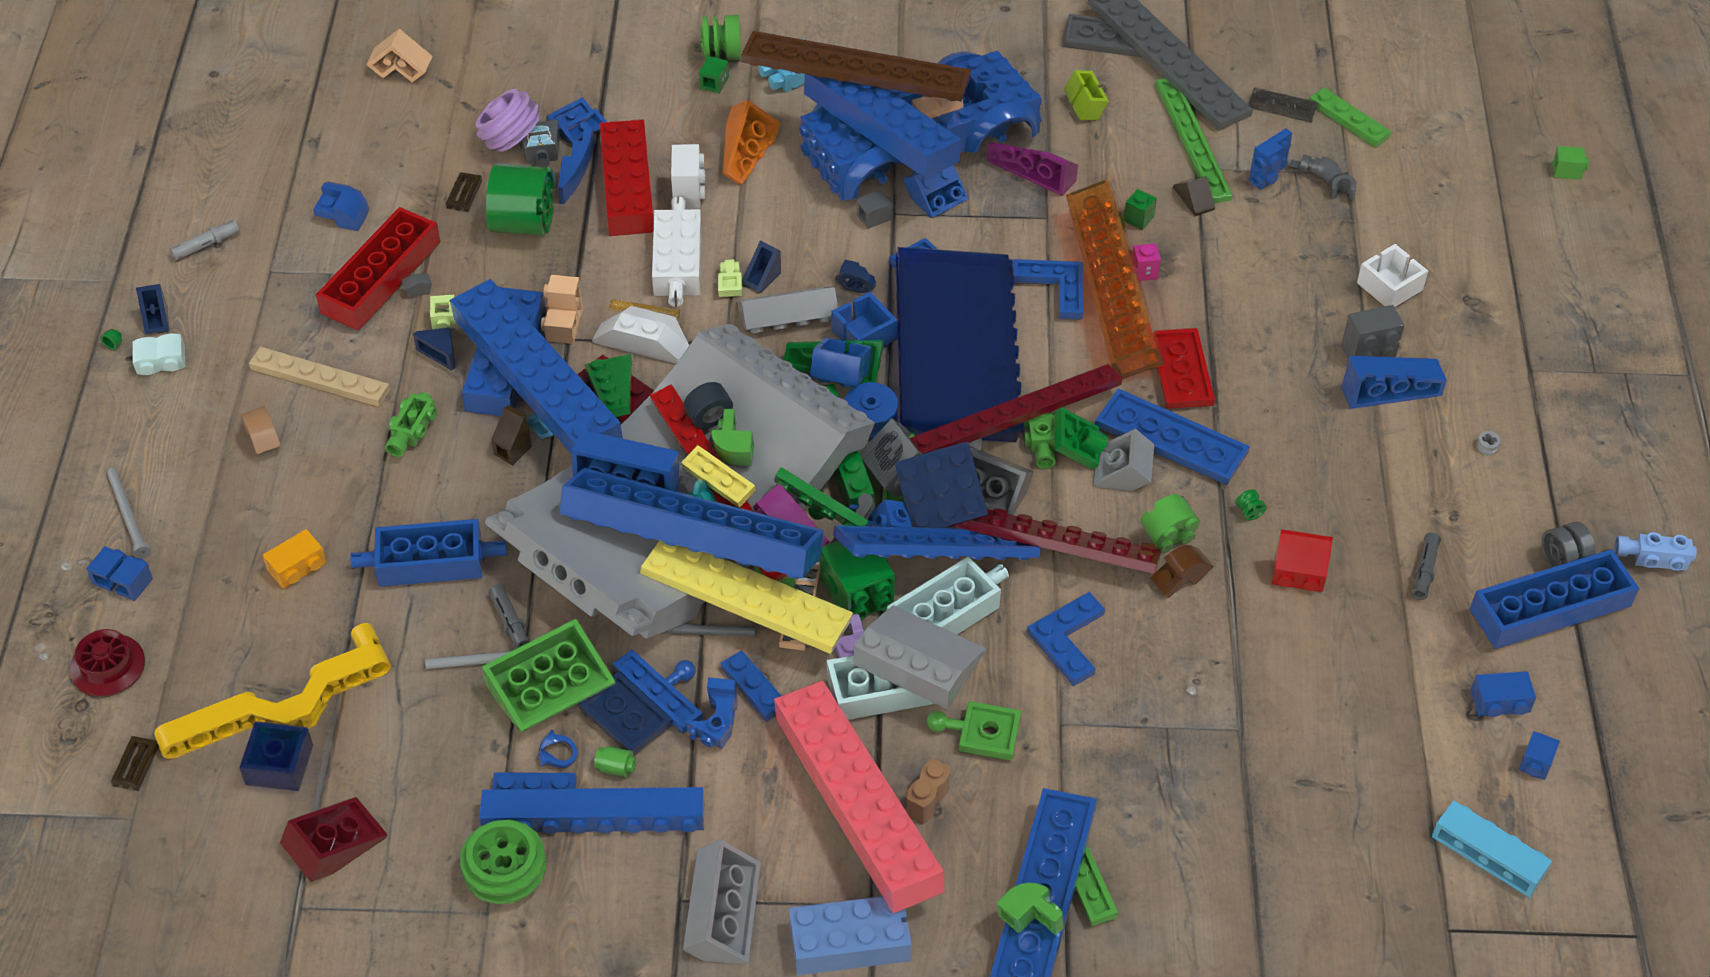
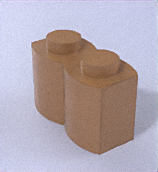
(928, 791)

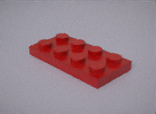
(1185, 372)

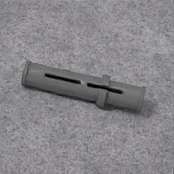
(1424, 572)
(513, 625)

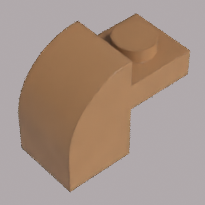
(260, 429)

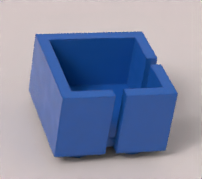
(869, 321)
(832, 363)

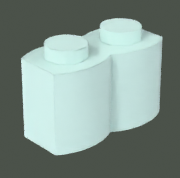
(158, 354)

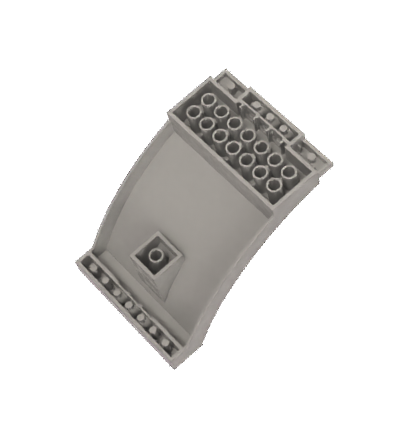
(792, 428)

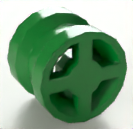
(1250, 504)

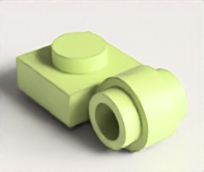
(729, 279)

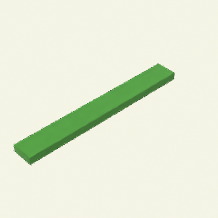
(1193, 140)

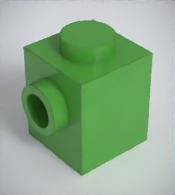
(1569, 162)

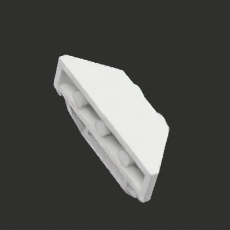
(643, 334)

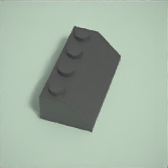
(1001, 481)

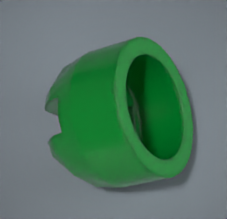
(111, 339)

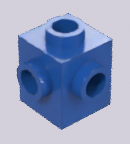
(891, 514)

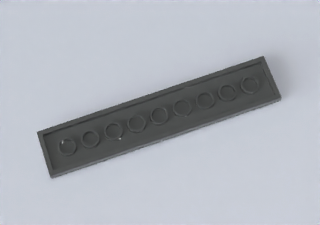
(1174, 61)

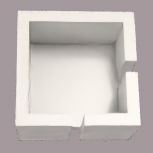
(688, 175)
(1385, 278)

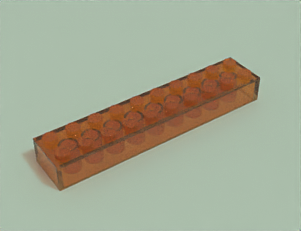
(1114, 280)

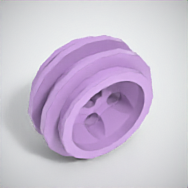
(507, 120)

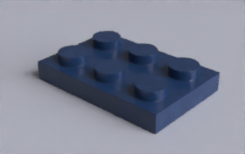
(626, 714)

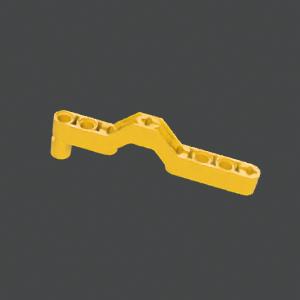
(302, 710)

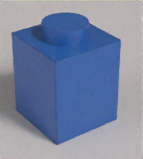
(1539, 755)

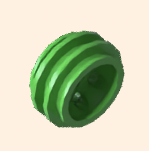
(511, 874)

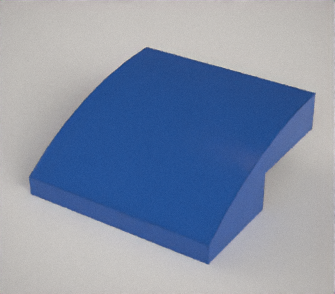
(573, 119)

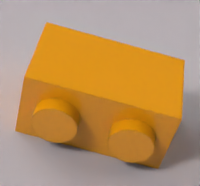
(294, 558)

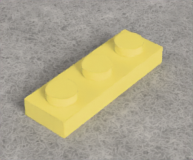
(718, 476)

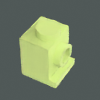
(441, 317)

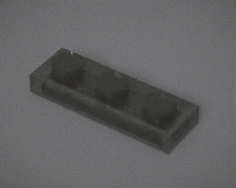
(1283, 105)

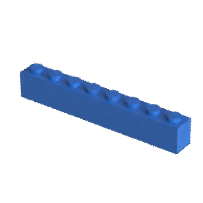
(597, 809)

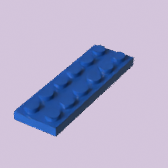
(1174, 436)

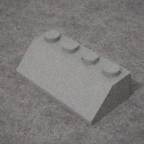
(787, 308)
(722, 904)

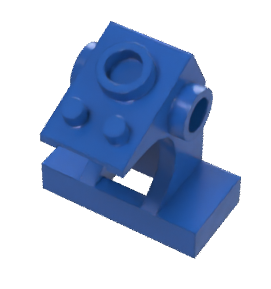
(724, 698)

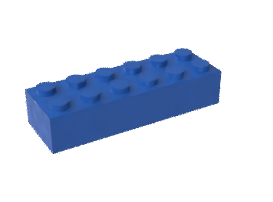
(485, 387)
(1553, 598)

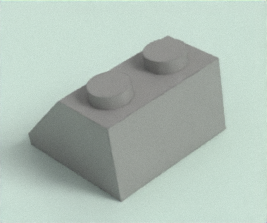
(1125, 463)

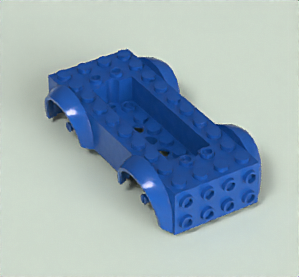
(990, 104)

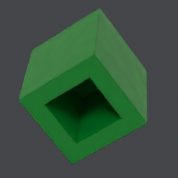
(714, 74)
(1139, 209)

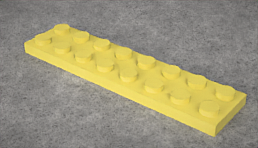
(749, 595)

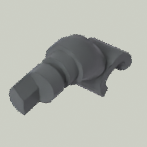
(1329, 172)

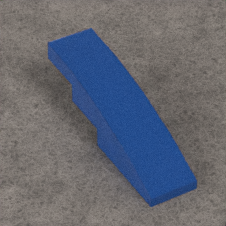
(575, 166)

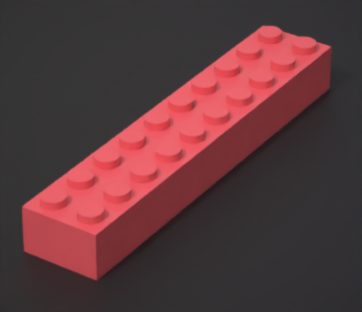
(859, 797)

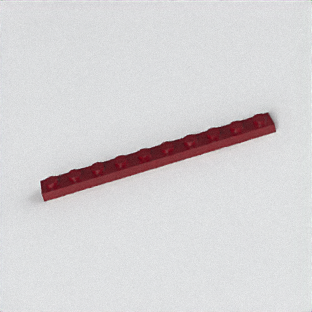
(1019, 409)

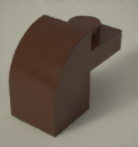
(1181, 565)

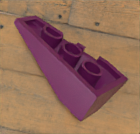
(1035, 166)

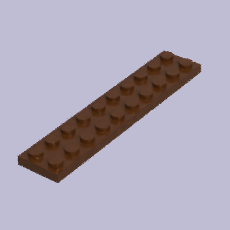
(856, 66)

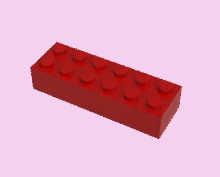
(626, 178)
(378, 268)

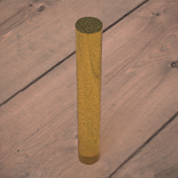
(622, 305)

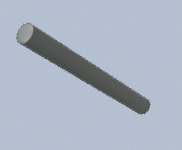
(720, 630)

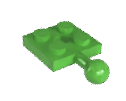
(977, 718)

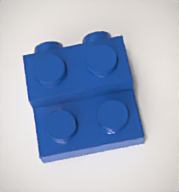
(1269, 159)

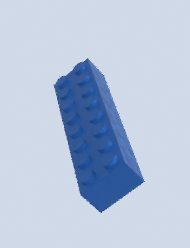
(888, 123)

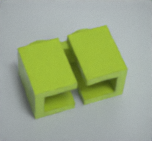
(1085, 95)

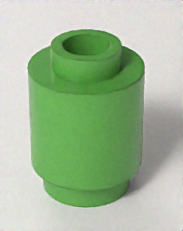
(615, 761)

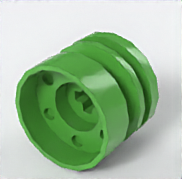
(721, 37)

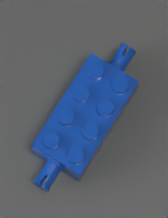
(428, 552)

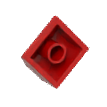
(1302, 560)

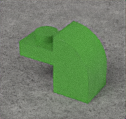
(733, 445)
(1028, 902)

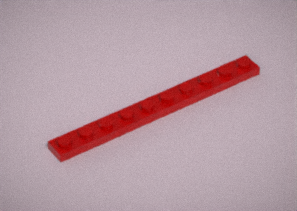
(689, 437)

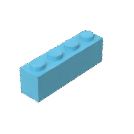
(1492, 848)

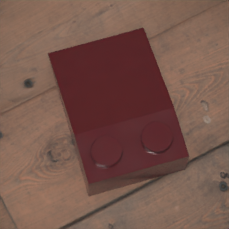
(331, 837)

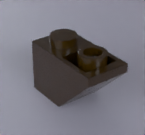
(511, 435)

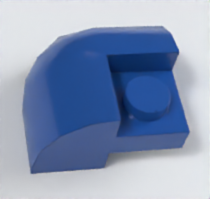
(342, 204)

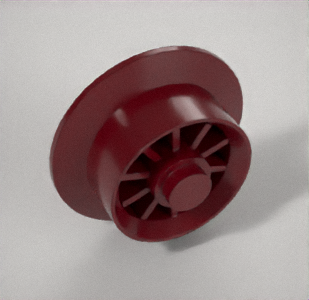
(106, 663)

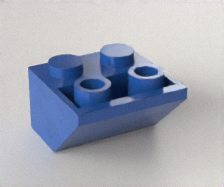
(937, 191)

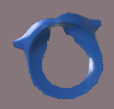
(549, 759)

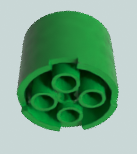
(520, 199)

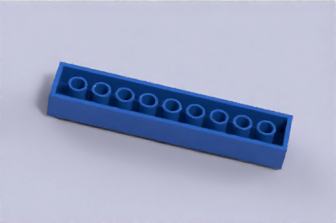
(531, 364)
(692, 522)

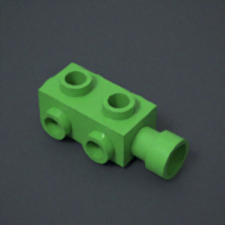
(410, 423)
(1041, 439)

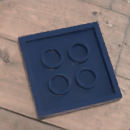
(941, 487)

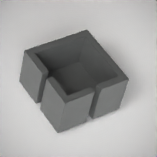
(1373, 333)

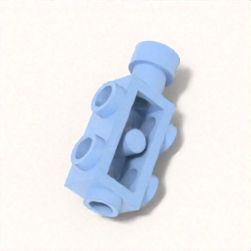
(1662, 553)

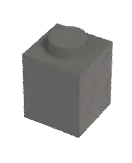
(874, 209)

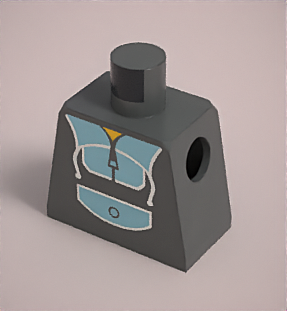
(541, 143)

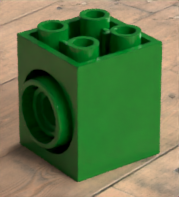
(856, 582)

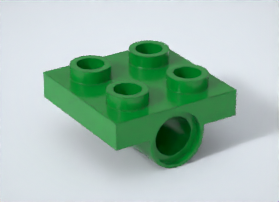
(1078, 438)

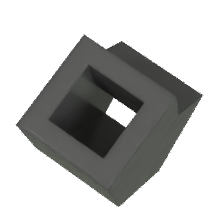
(417, 284)

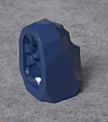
(855, 277)

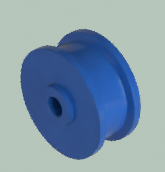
(876, 402)

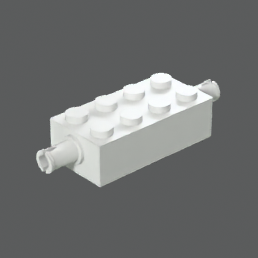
(676, 252)

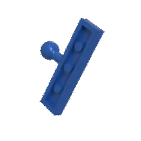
(661, 689)

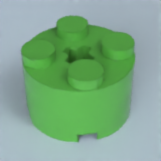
(1170, 522)

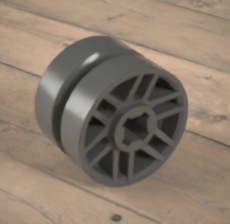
(1567, 544)

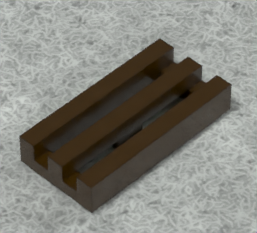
(451, 201)
(135, 783)

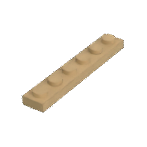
(319, 376)

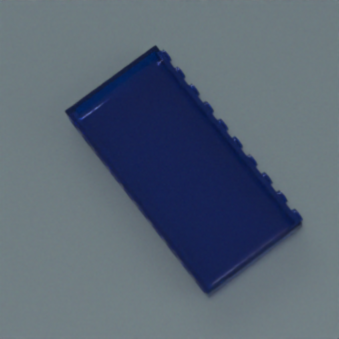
(955, 337)

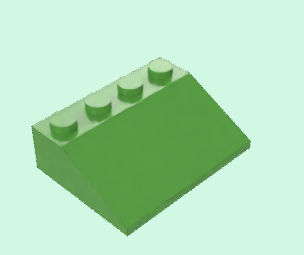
(547, 676)

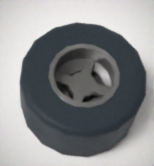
(707, 404)

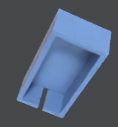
(848, 935)

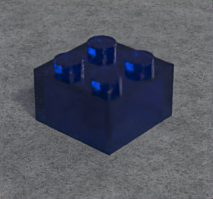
(276, 756)

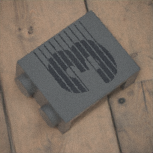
(885, 449)

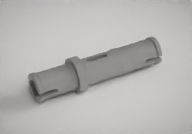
(214, 235)

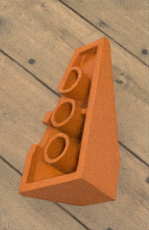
(746, 139)

